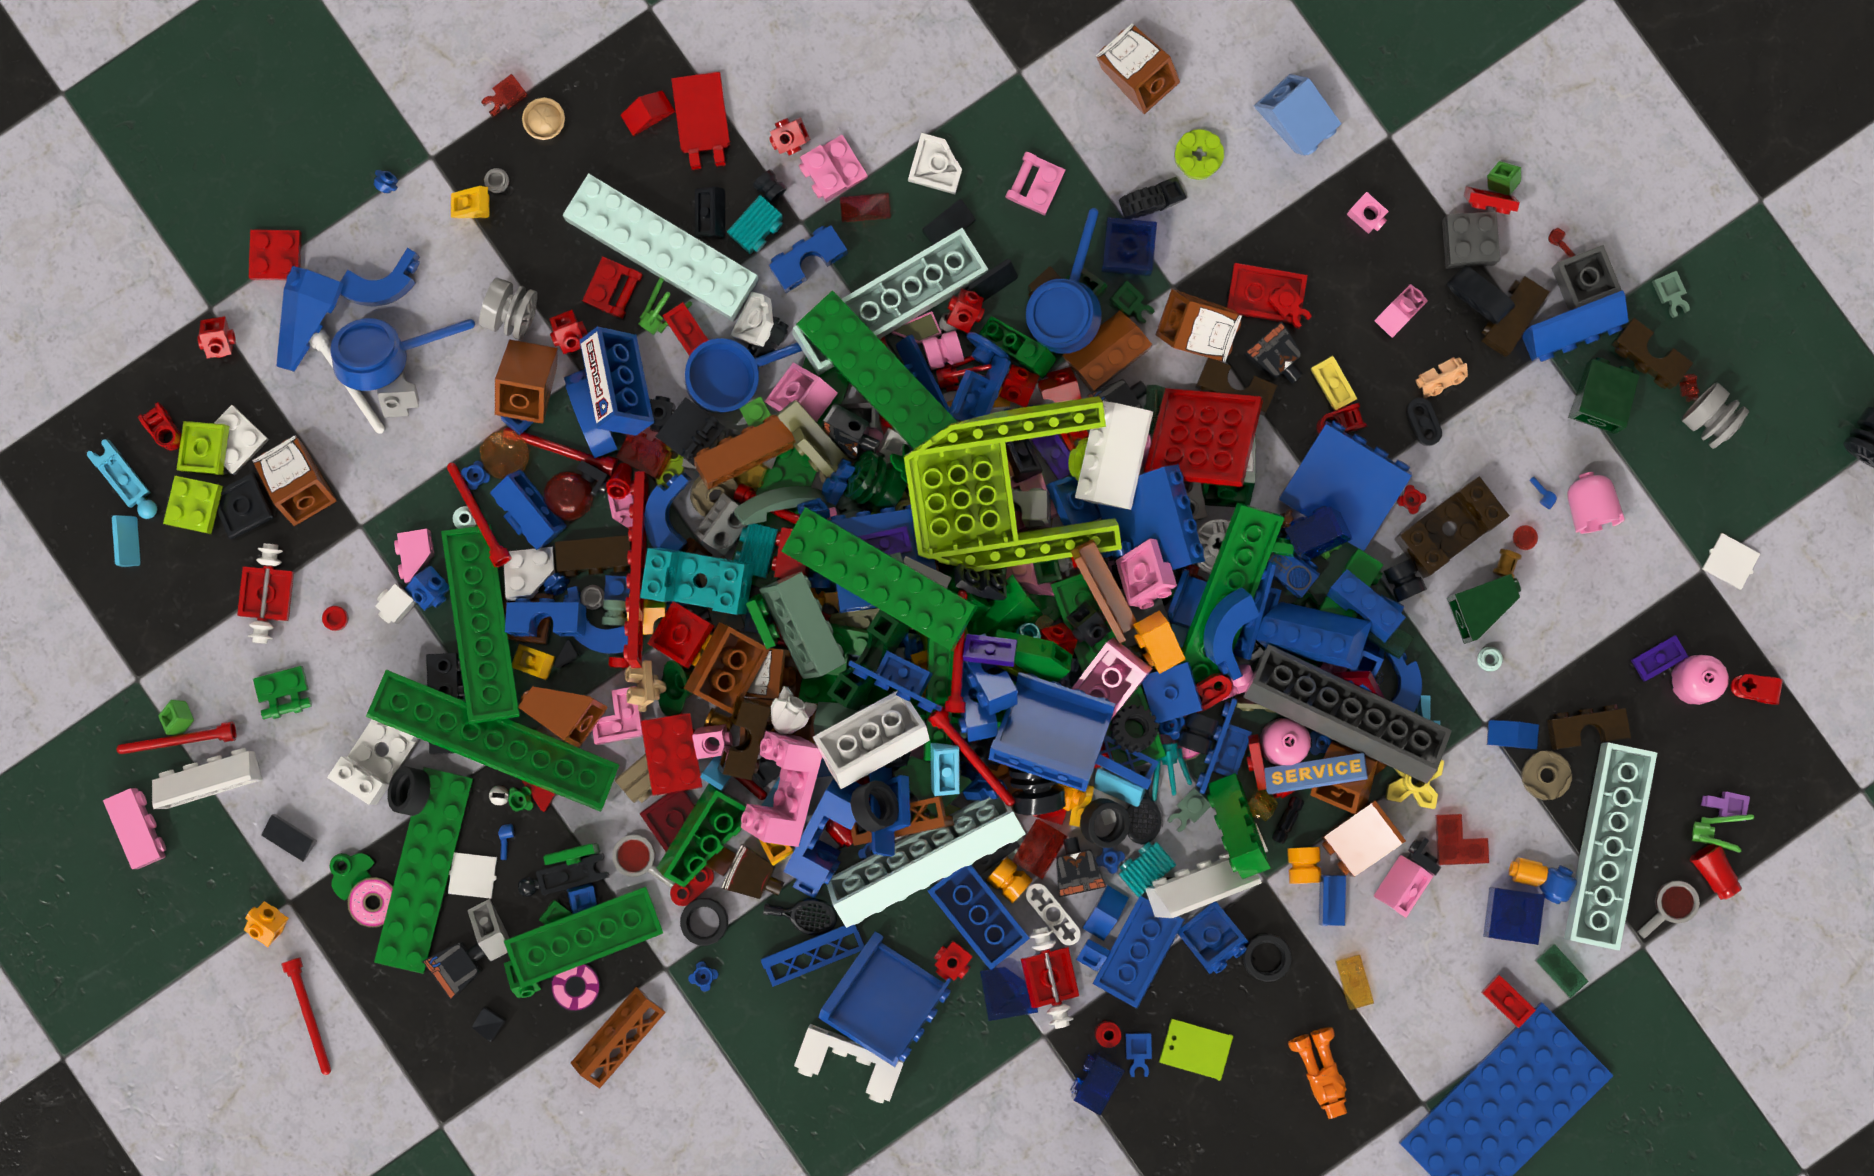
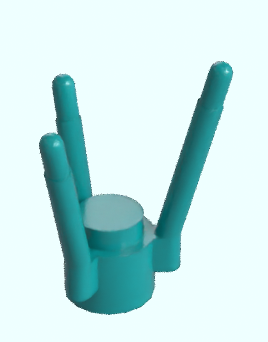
(1172, 753)

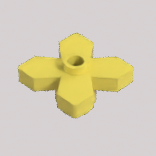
(1422, 792)

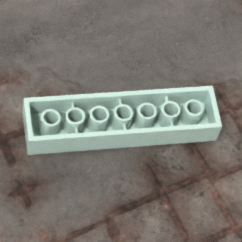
(660, 247)
(908, 290)
(1610, 845)
(923, 860)

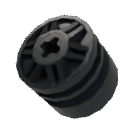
(1862, 440)
(1035, 794)

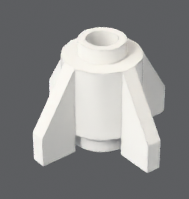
(790, 712)

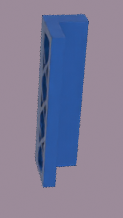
(1122, 771)
(804, 947)

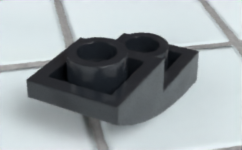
(984, 585)

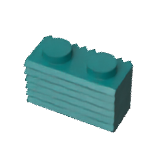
(756, 225)
(757, 548)
(1147, 867)

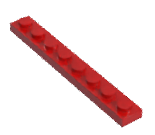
(637, 560)

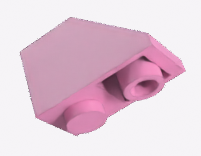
(1401, 310)
(415, 552)

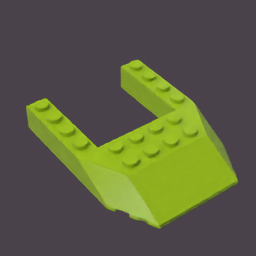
(965, 491)

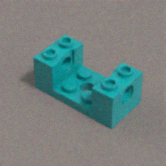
(673, 574)

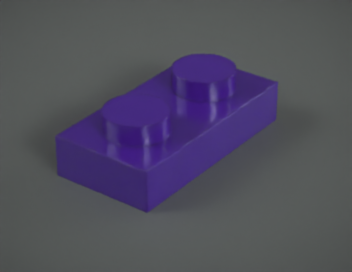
(1054, 454)
(890, 541)
(990, 650)
(1659, 658)

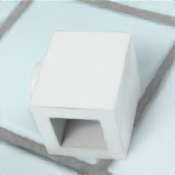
(394, 604)

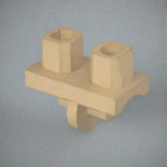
(647, 688)

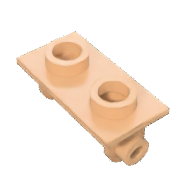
(1452, 374)

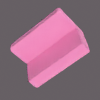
(1403, 885)

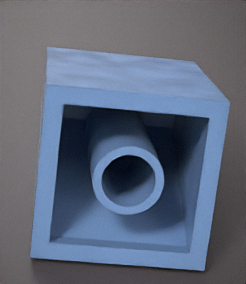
(1298, 114)

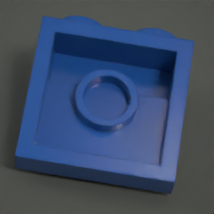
(1213, 938)

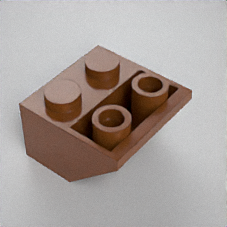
(1349, 795)

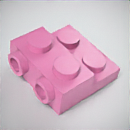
(832, 168)
(1145, 575)

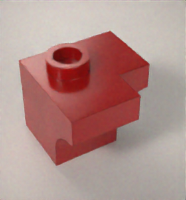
(1060, 386)

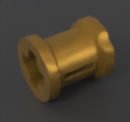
(1507, 563)
(715, 718)

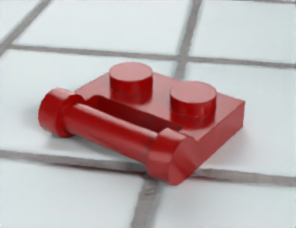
(605, 284)

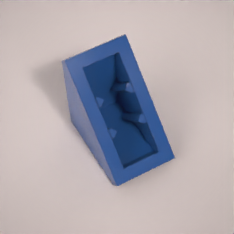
(1512, 734)
(1105, 913)

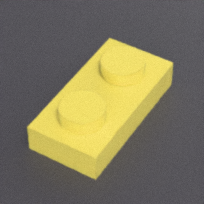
(1333, 383)

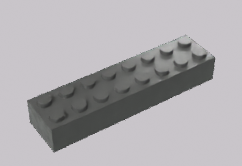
(1348, 714)

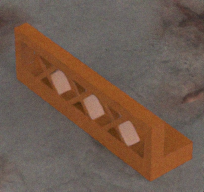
(1104, 588)
(916, 827)
(613, 1035)

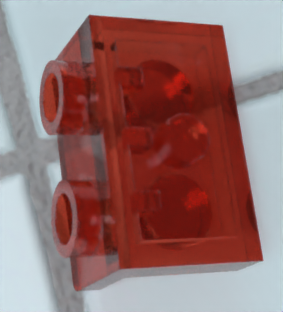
(645, 454)
(1039, 848)

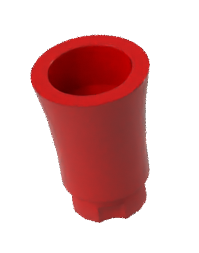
(1717, 871)

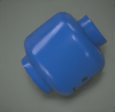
(1558, 884)

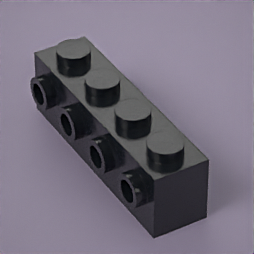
(444, 676)

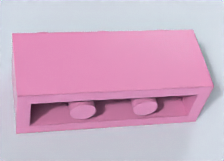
(135, 828)

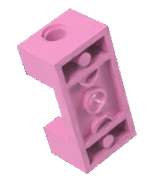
(798, 775)

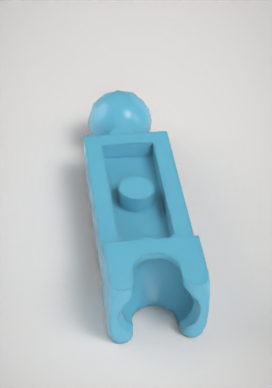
(123, 479)

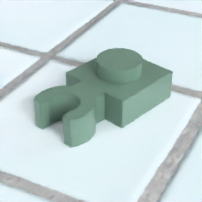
(1670, 290)
(1191, 808)

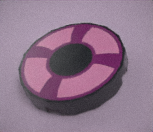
(576, 988)

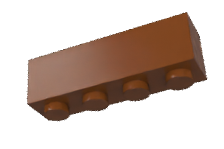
(743, 452)

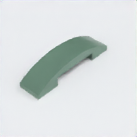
(756, 508)

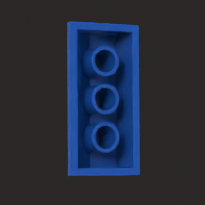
(1576, 326)
(1314, 634)

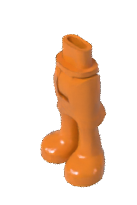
(1326, 1083)

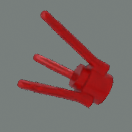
(949, 376)

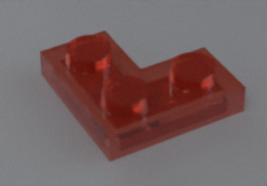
(1453, 848)

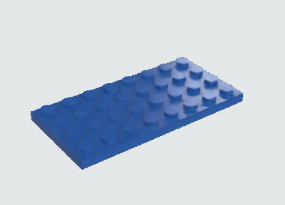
(1509, 1102)

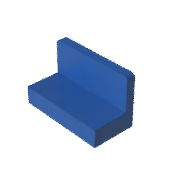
(1186, 600)
(1332, 900)

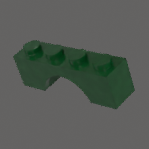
(883, 635)

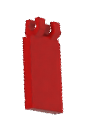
(701, 116)

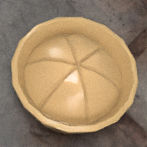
(543, 118)

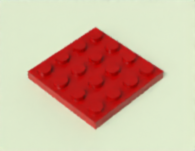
(1205, 435)

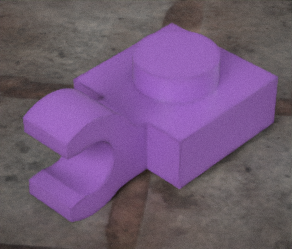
(1729, 805)

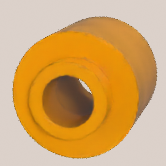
(1528, 872)

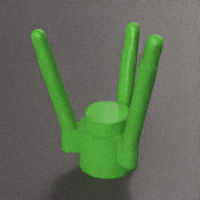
(651, 319)
(1704, 832)

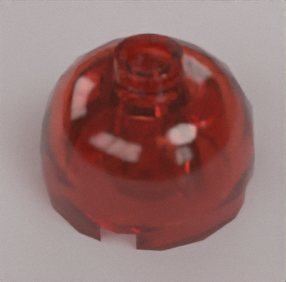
(568, 495)

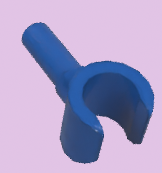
(1548, 498)
(505, 832)

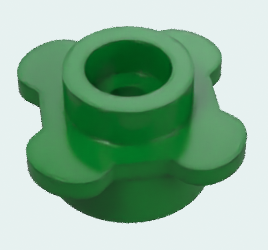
(514, 798)

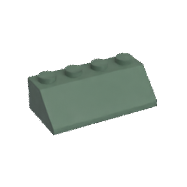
(803, 625)

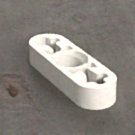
(1070, 924)

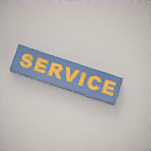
(1316, 773)

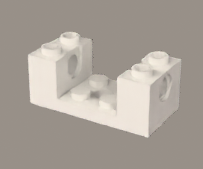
(366, 772)
(814, 1050)

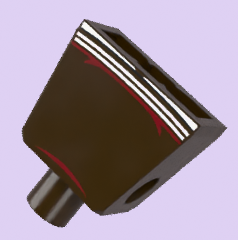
(751, 875)

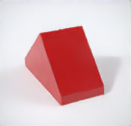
(646, 112)

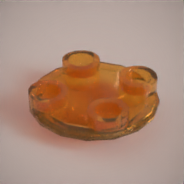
(504, 453)

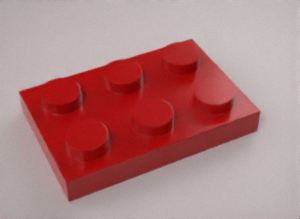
(1255, 285)
(671, 754)

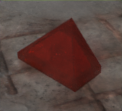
(865, 207)

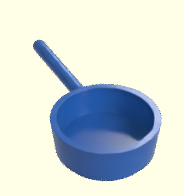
(1064, 311)
(371, 355)
(725, 374)

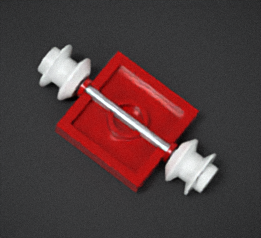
(265, 593)
(1050, 977)

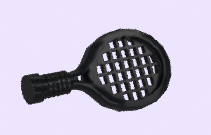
(1151, 806)
(780, 911)

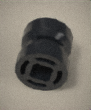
(768, 184)

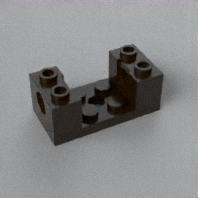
(1471, 511)

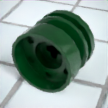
(875, 483)

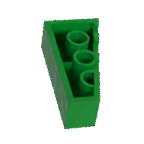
(1007, 613)
(1238, 827)
(703, 834)

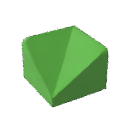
(1504, 178)
(176, 717)

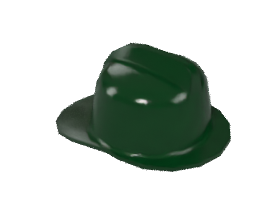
(674, 697)

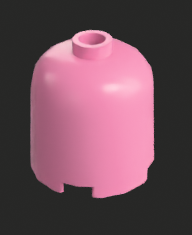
(1594, 503)
(1693, 684)
(1273, 742)

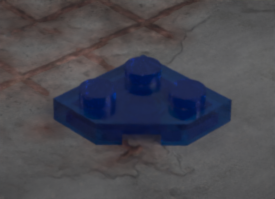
(1005, 994)

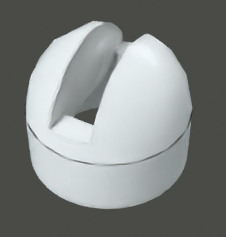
(497, 800)

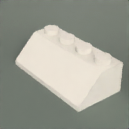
(1114, 456)
(871, 739)
(205, 780)
(1197, 887)

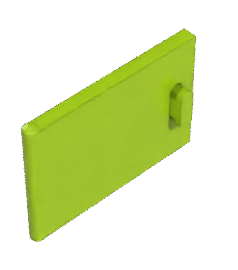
(1196, 1049)

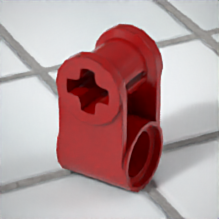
(1347, 416)
(158, 424)
(1761, 688)

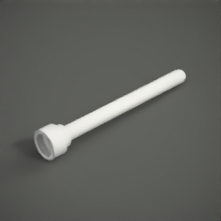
(321, 342)

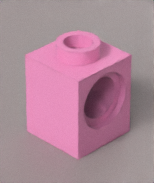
(1357, 213)
(704, 748)

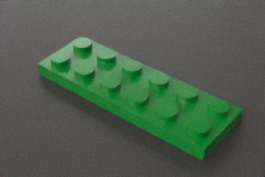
(583, 937)

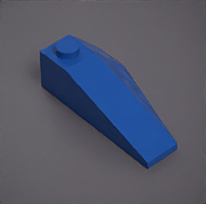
(304, 305)

